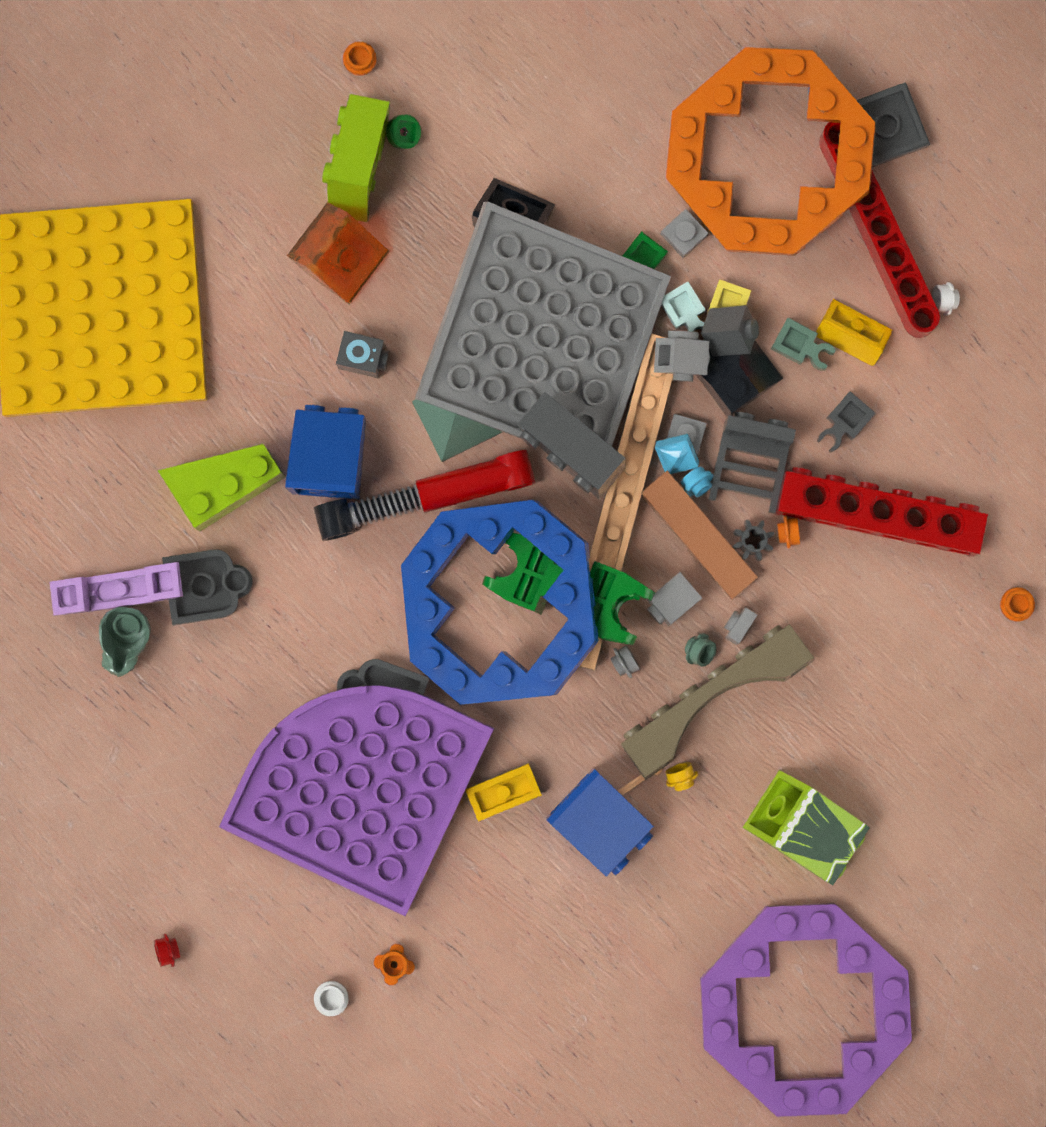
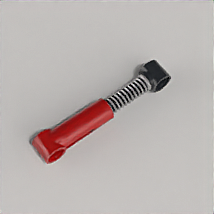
(431, 493)

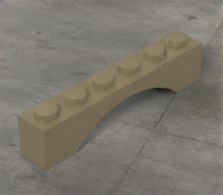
(774, 660)

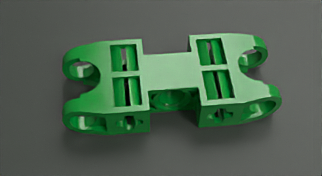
(537, 573)

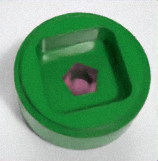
(403, 131)

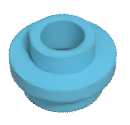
(697, 482)

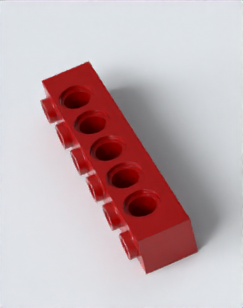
(968, 520)

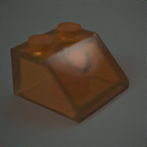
(338, 252)

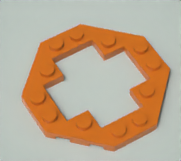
(723, 97)

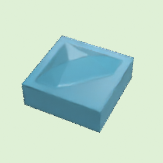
(677, 454)

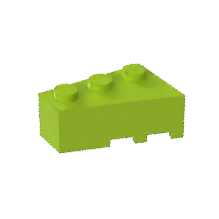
(356, 154)
(221, 483)

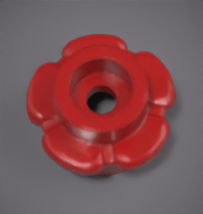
(166, 950)

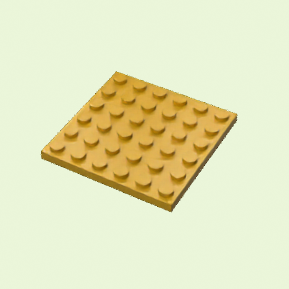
(100, 309)

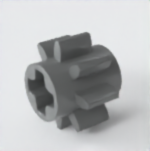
(756, 531)

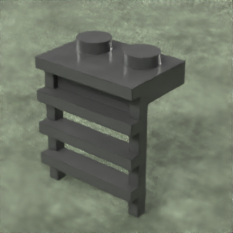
(758, 439)

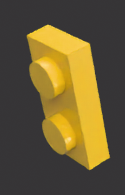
(503, 792)

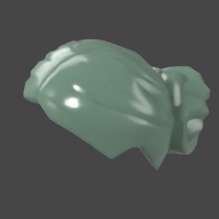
(122, 638)

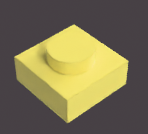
(729, 295)

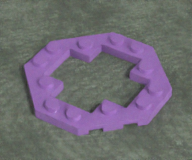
(861, 1060)

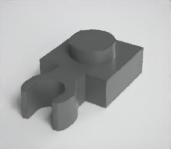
(847, 419)

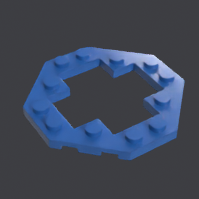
(569, 594)

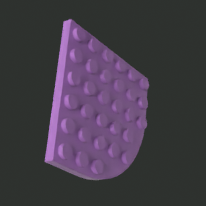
(360, 788)

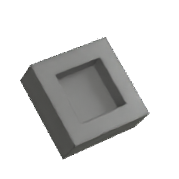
(684, 233)
(682, 425)
(739, 624)

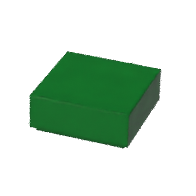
(645, 251)

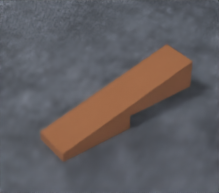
(699, 535)

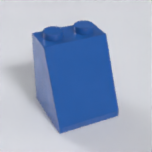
(326, 453)
(600, 823)

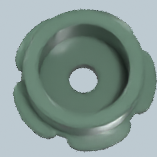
(700, 650)

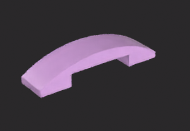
(116, 589)

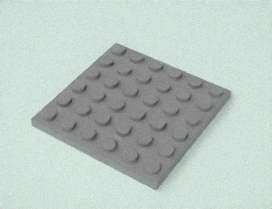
(540, 318)

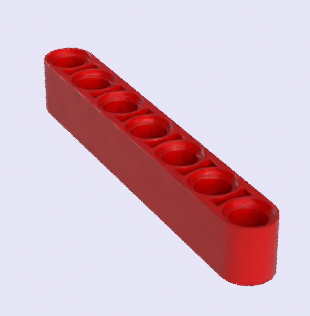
(891, 242)

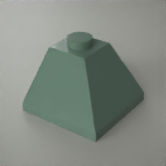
(451, 432)

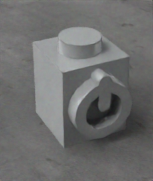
(682, 355)

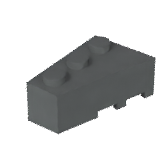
(571, 446)

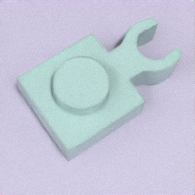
(684, 307)

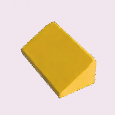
(853, 332)

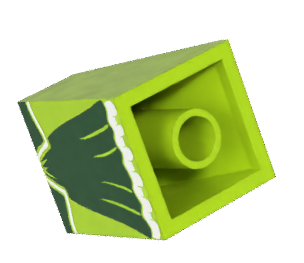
(806, 827)

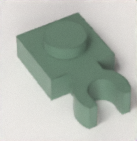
(797, 343)

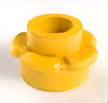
(681, 776)

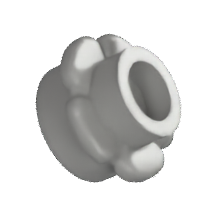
(624, 662)

